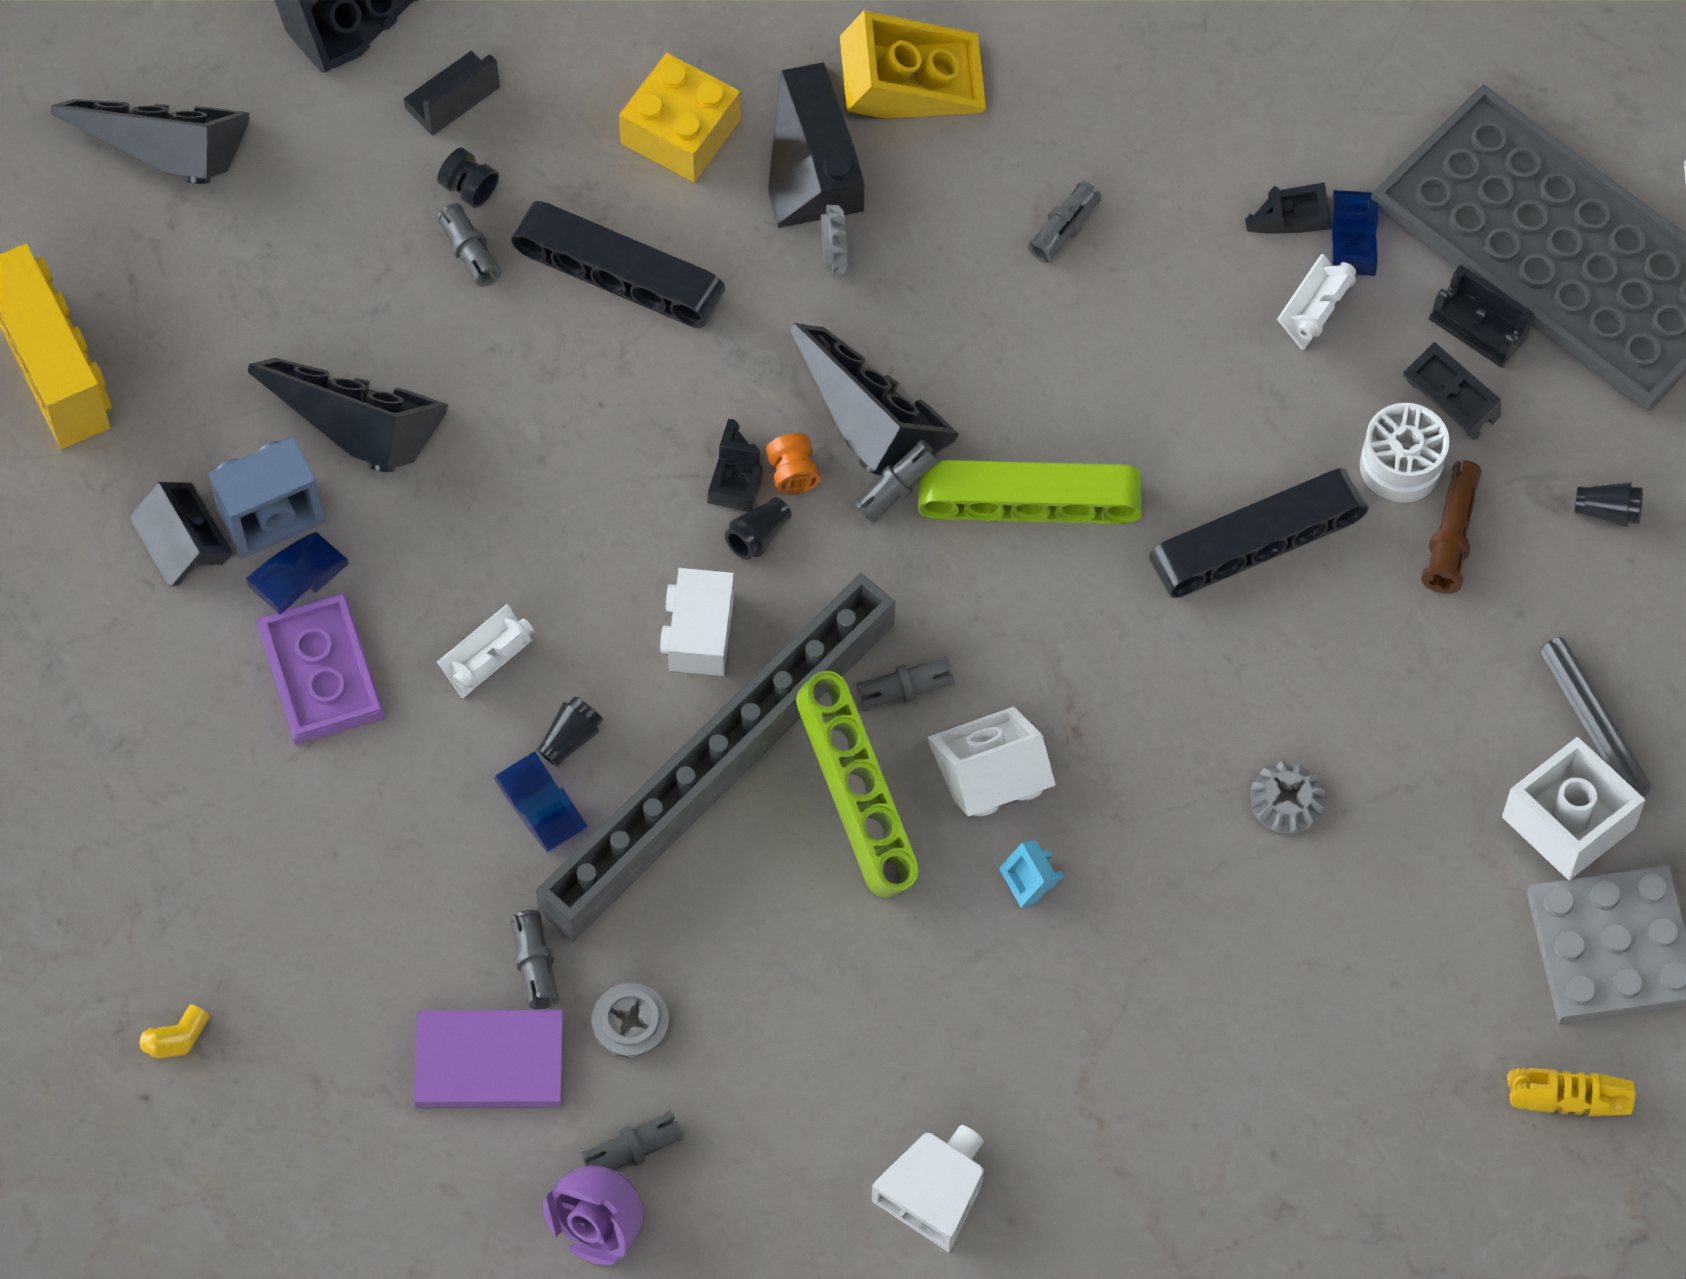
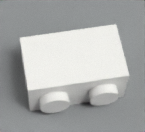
(699, 622)

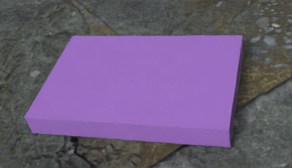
(320, 669)
(488, 1058)

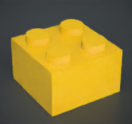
(680, 117)

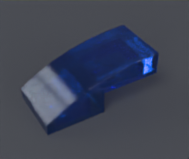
(1354, 231)
(294, 570)
(540, 802)

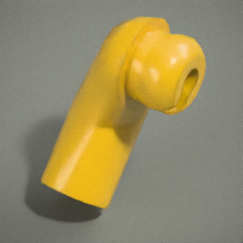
(176, 1039)

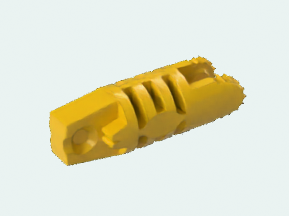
(1567, 1092)

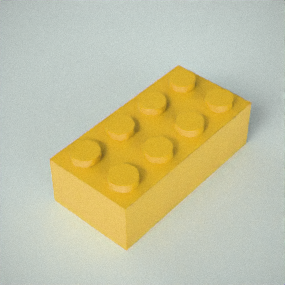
(50, 349)

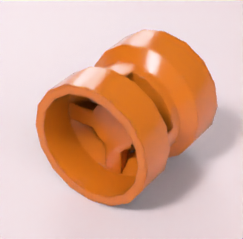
(793, 465)

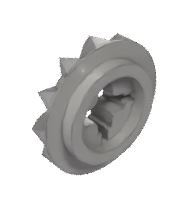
(834, 240)
(1286, 816)
(622, 1001)

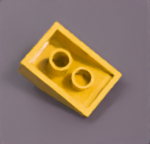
(910, 68)

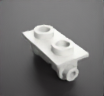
(1316, 300)
(485, 650)

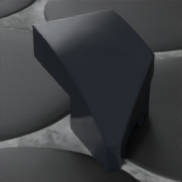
(1292, 211)
(736, 472)

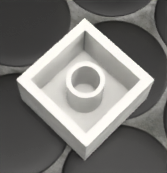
(1573, 808)

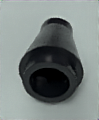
(1611, 502)
(755, 530)
(570, 730)

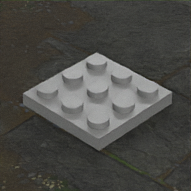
(1611, 943)

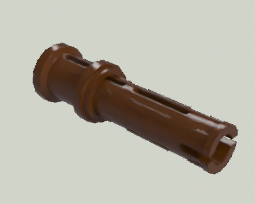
(1450, 543)

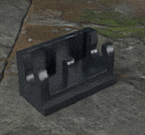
(1482, 316)
(1454, 389)

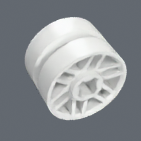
(1404, 452)

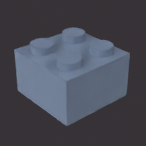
(266, 497)

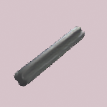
(1593, 714)

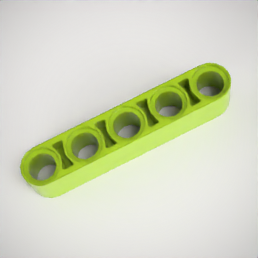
(1031, 492)
(859, 761)

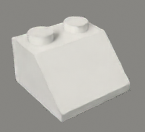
(993, 761)

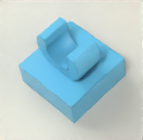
(1029, 873)

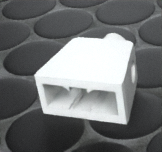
(933, 1185)

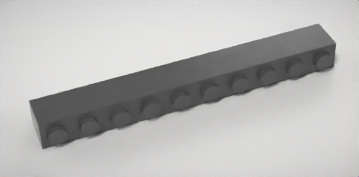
(712, 759)

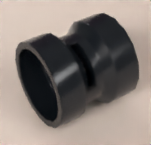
(465, 175)

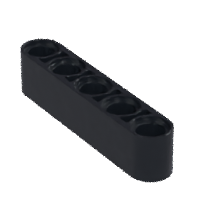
(618, 264)
(1258, 532)

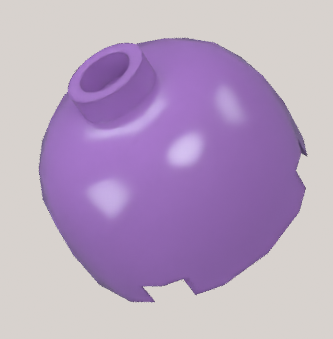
(595, 1211)

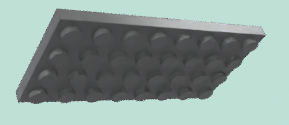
(1553, 237)

